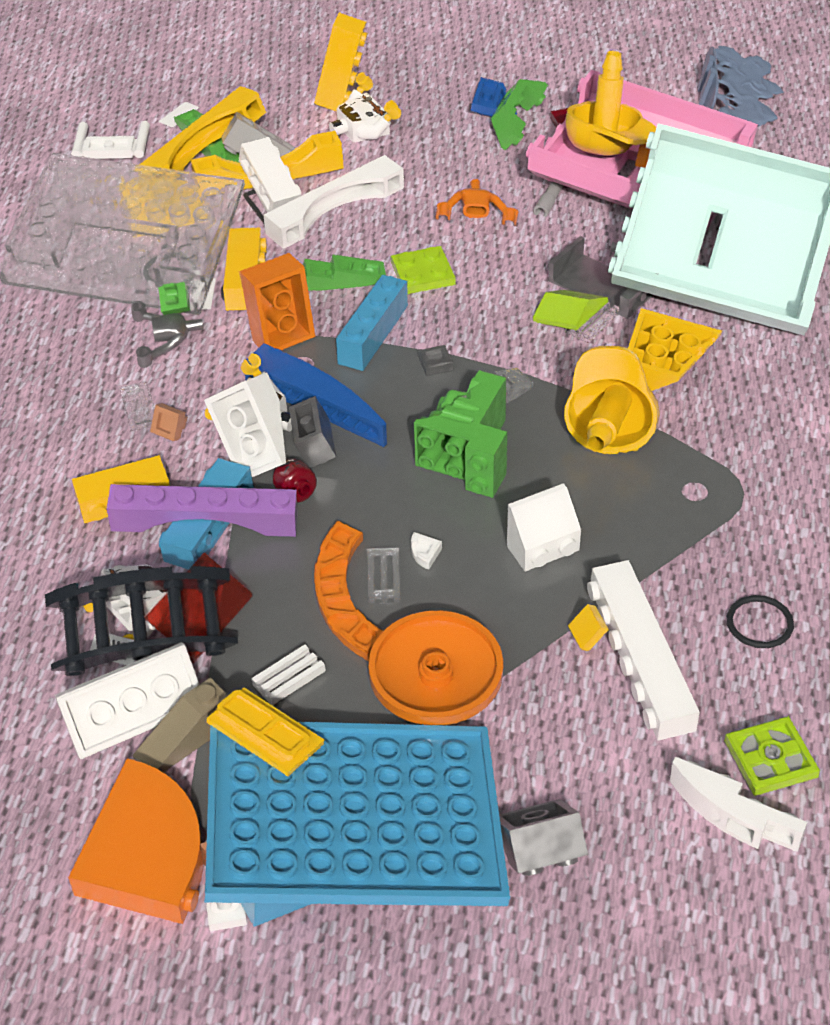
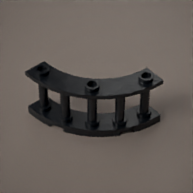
(135, 584)

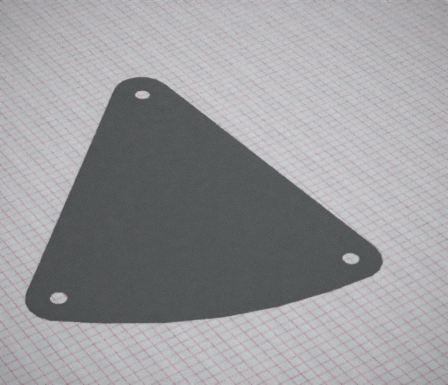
(623, 502)

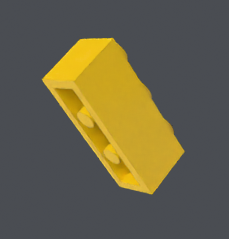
(94, 488)

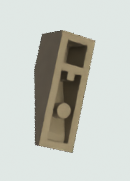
(182, 728)

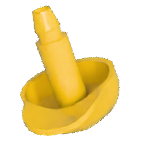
(607, 124)
(611, 402)

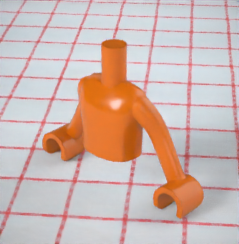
(476, 204)

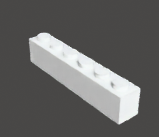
(643, 651)

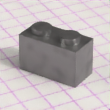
(312, 432)

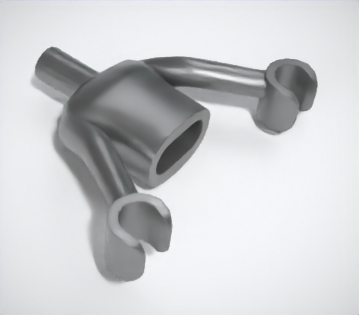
(165, 328)

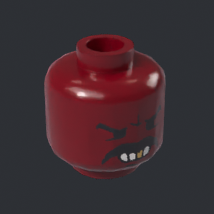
(295, 476)

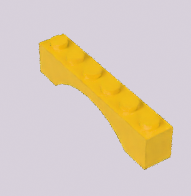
(206, 129)
(315, 156)

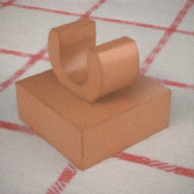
(168, 422)

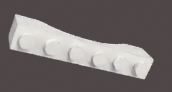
(373, 180)

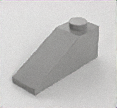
(245, 130)

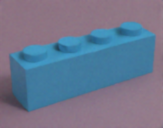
(372, 322)
(189, 539)

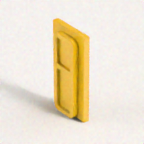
(265, 730)

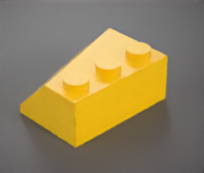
(668, 346)

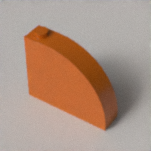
(143, 847)

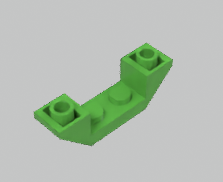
(505, 121)

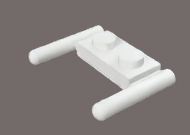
(110, 146)

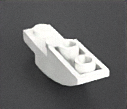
(744, 818)

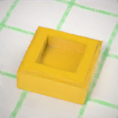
(588, 627)

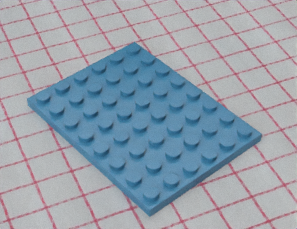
(360, 822)

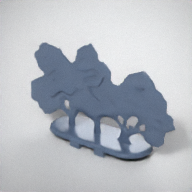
(744, 83)

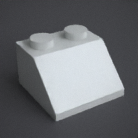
(543, 528)

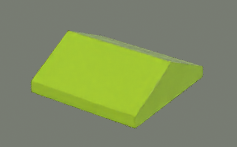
(568, 308)

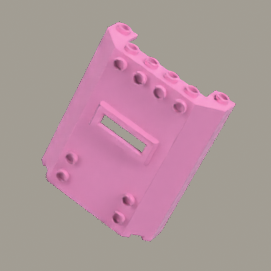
(599, 173)

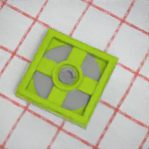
(771, 756)

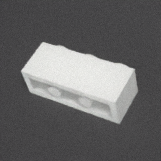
(268, 173)

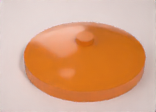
(436, 667)

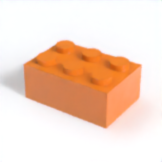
(278, 302)

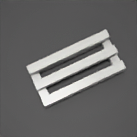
(285, 672)

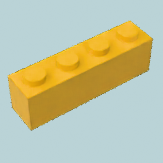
(340, 61)
(244, 250)

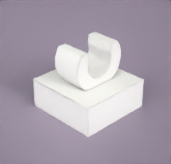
(225, 915)

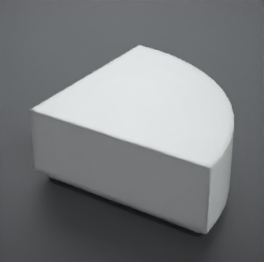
(425, 549)

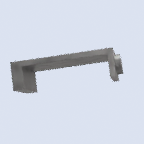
(585, 275)

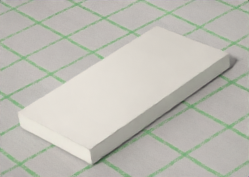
(126, 700)

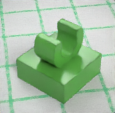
(174, 298)

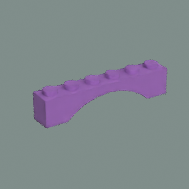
(145, 506)

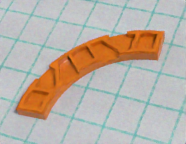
(333, 595)

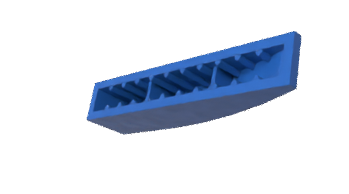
(303, 381)

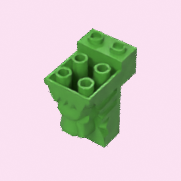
(466, 435)

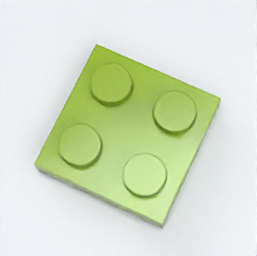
(423, 269)

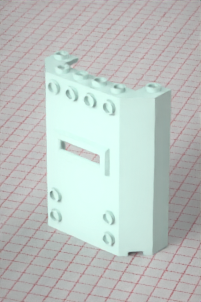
(768, 238)

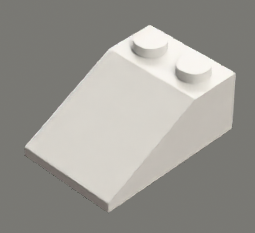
(250, 424)

